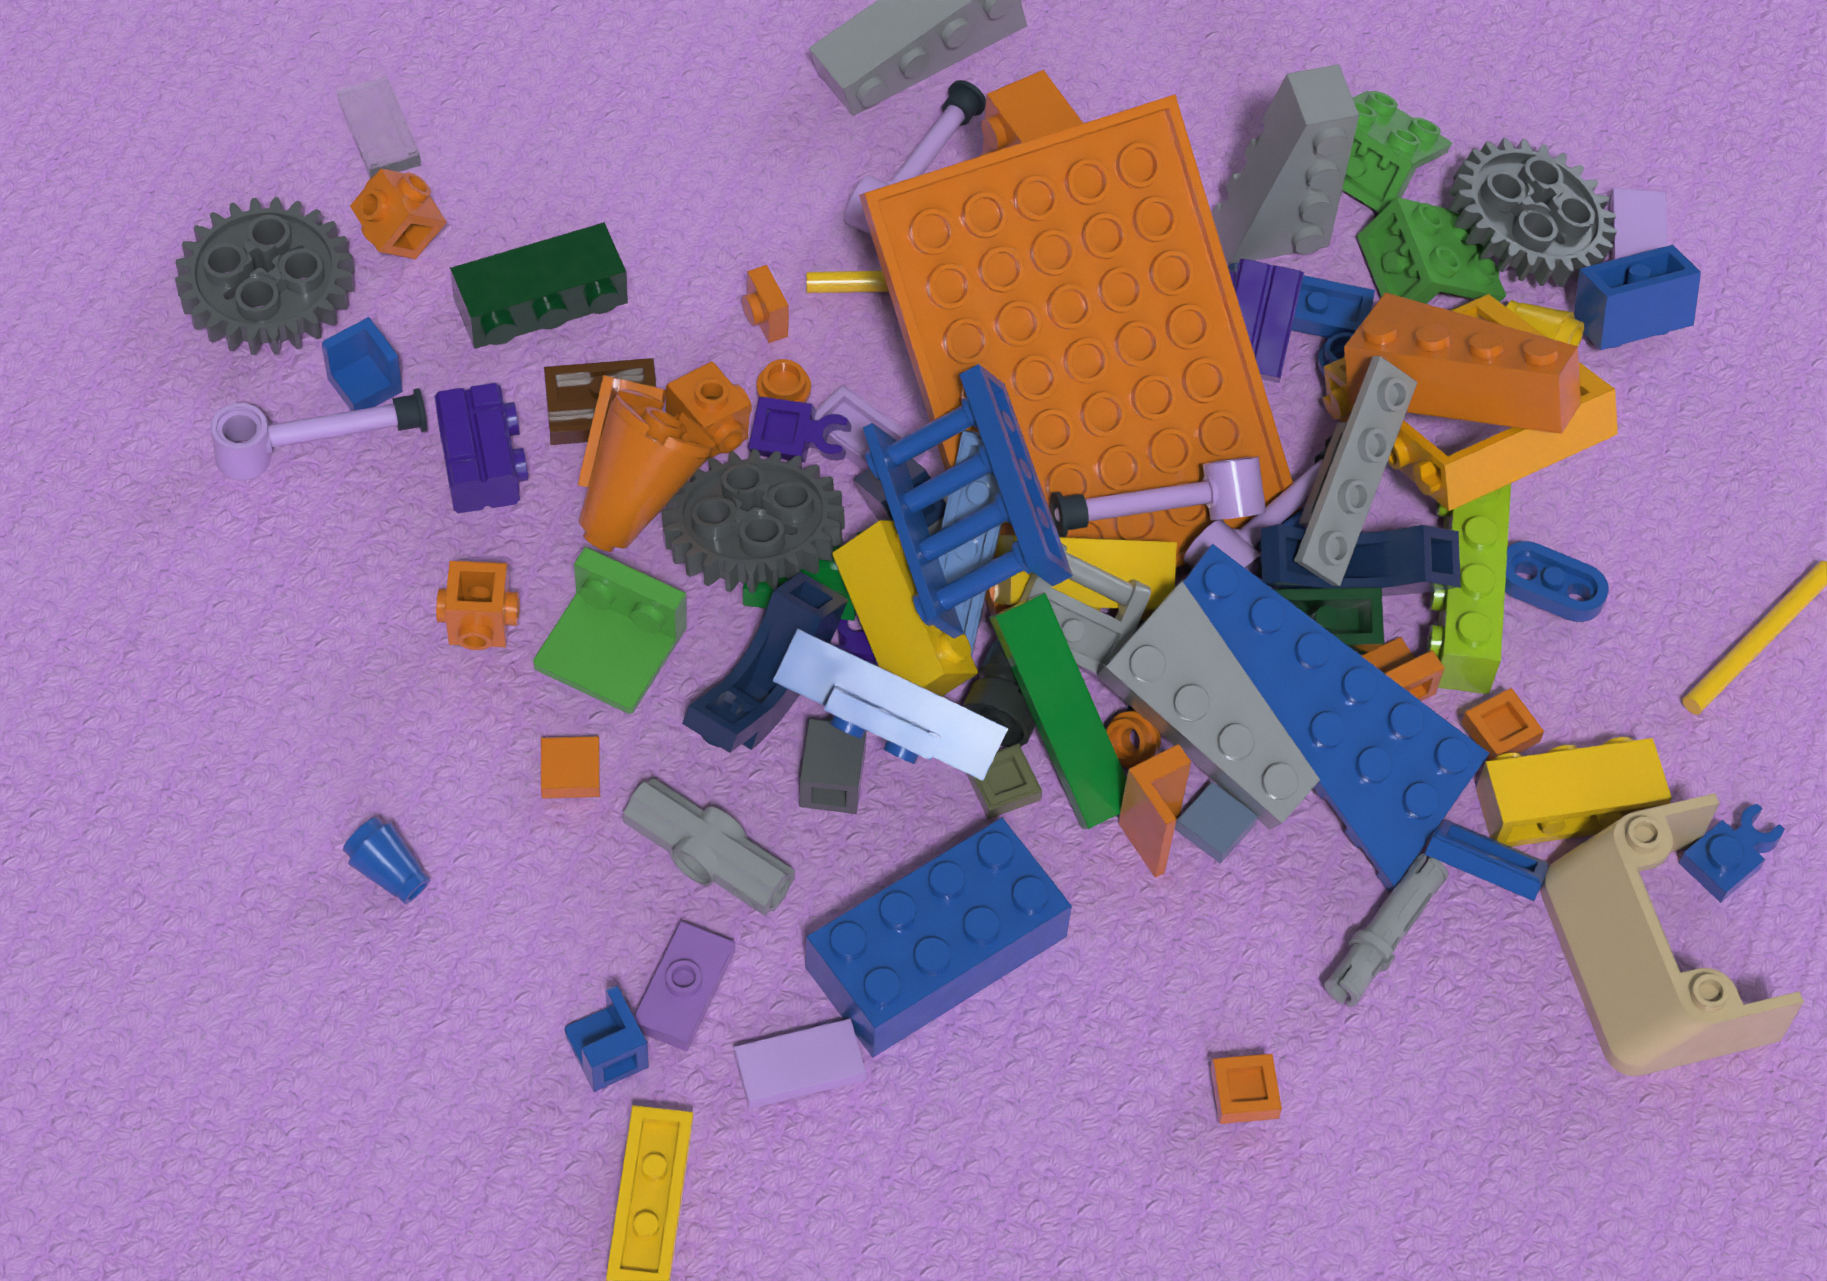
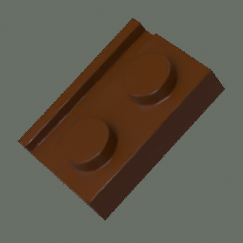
(574, 393)

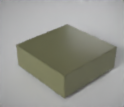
(1007, 783)

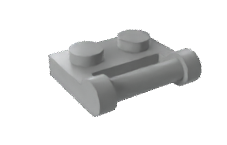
(1090, 633)

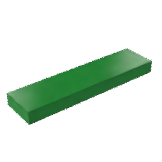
(1062, 709)

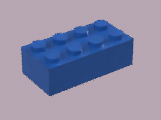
(937, 936)

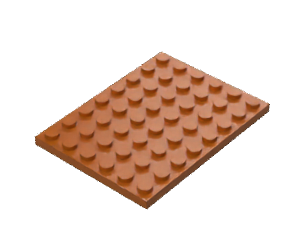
(1100, 304)

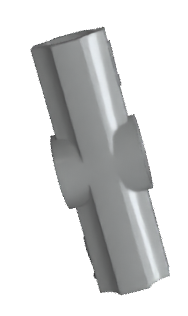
(708, 846)

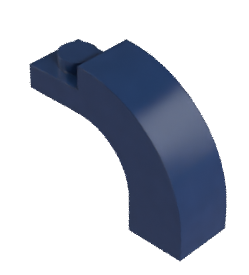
(1395, 560)
(747, 700)

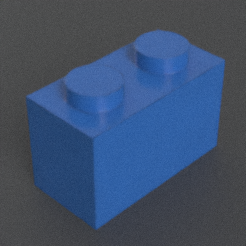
(1637, 297)

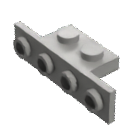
(1353, 471)

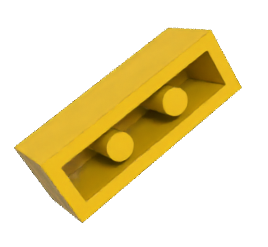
(1144, 561)
(882, 595)
(1569, 790)

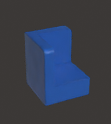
(362, 366)
(608, 1043)

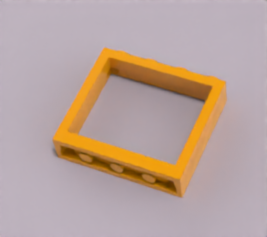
(1500, 458)

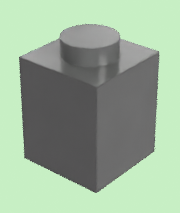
(831, 768)

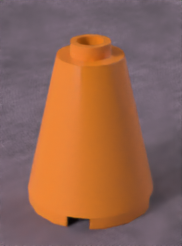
(639, 468)

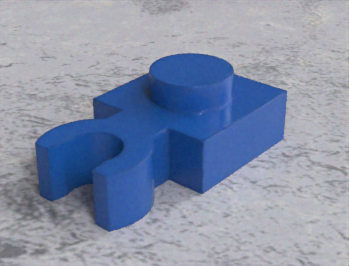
(1729, 857)

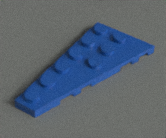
(1375, 746)

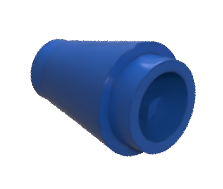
(385, 859)

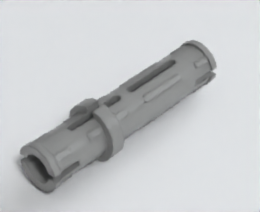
(1374, 946)

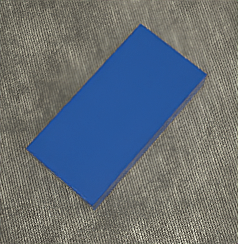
(1487, 859)

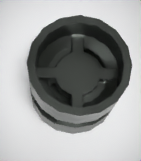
(1000, 698)

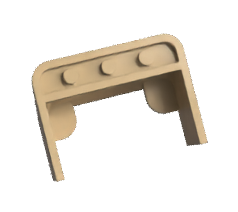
(1621, 960)

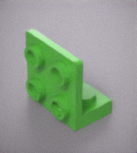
(1388, 150)
(1421, 252)
(613, 632)

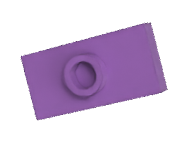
(684, 985)

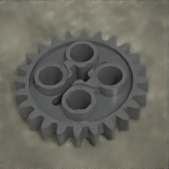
(1531, 211)
(264, 275)
(754, 521)

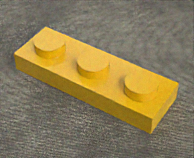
(650, 1195)

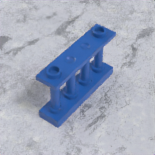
(1018, 502)

